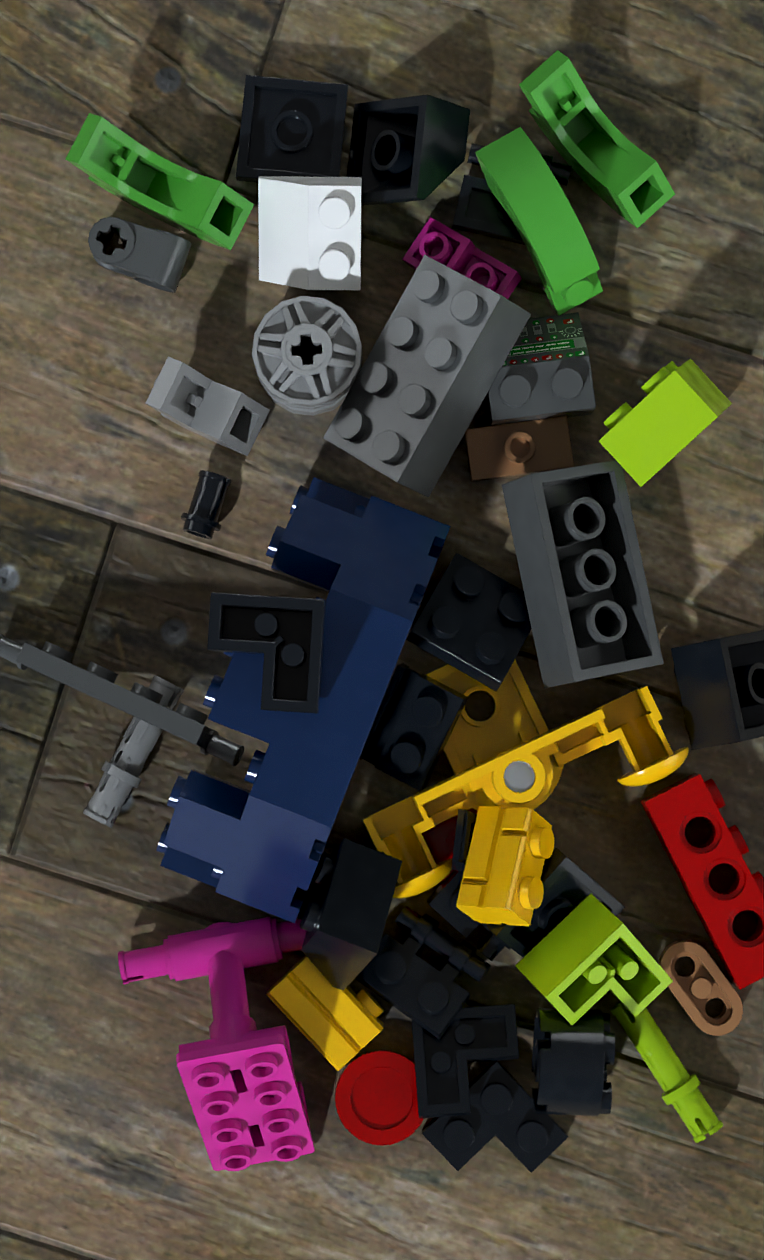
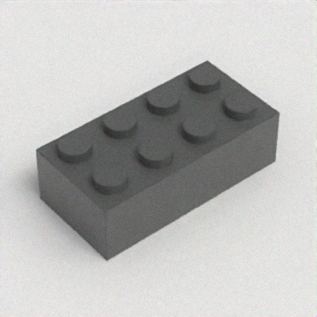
(426, 376)
(582, 573)

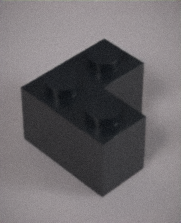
(287, 634)

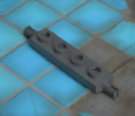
(138, 702)

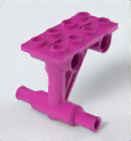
(241, 1076)

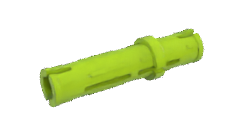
(678, 1086)

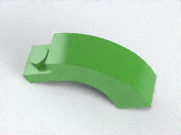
(591, 144)
(157, 185)
(543, 219)

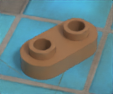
(700, 986)

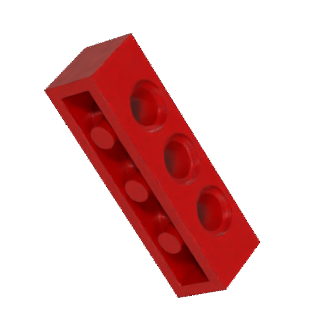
(669, 814)

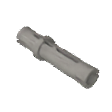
(128, 760)

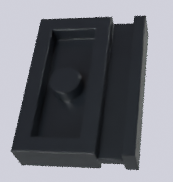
(412, 726)

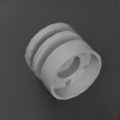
(315, 386)

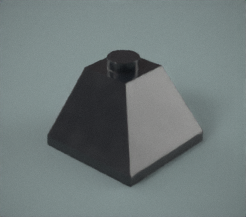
(406, 146)

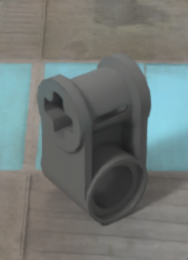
(148, 255)

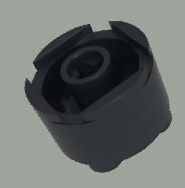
(572, 1063)

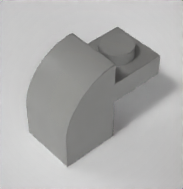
(207, 407)

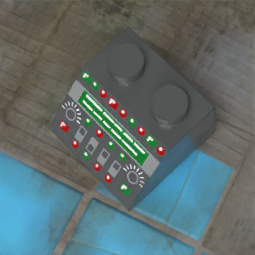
(544, 374)

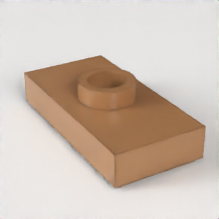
(518, 448)

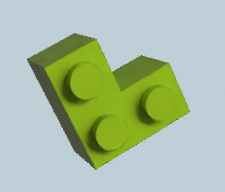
(672, 414)
(588, 958)

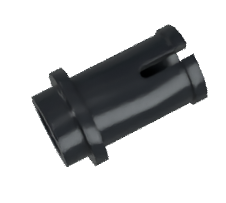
(206, 505)

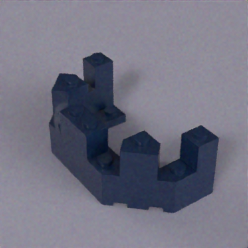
(270, 839)

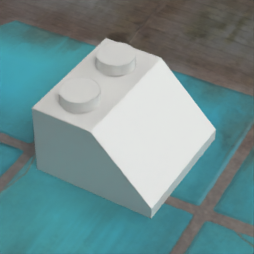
(310, 231)

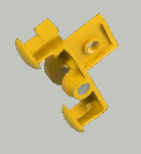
(514, 764)

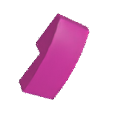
(462, 256)

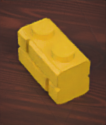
(505, 866)
(330, 1018)

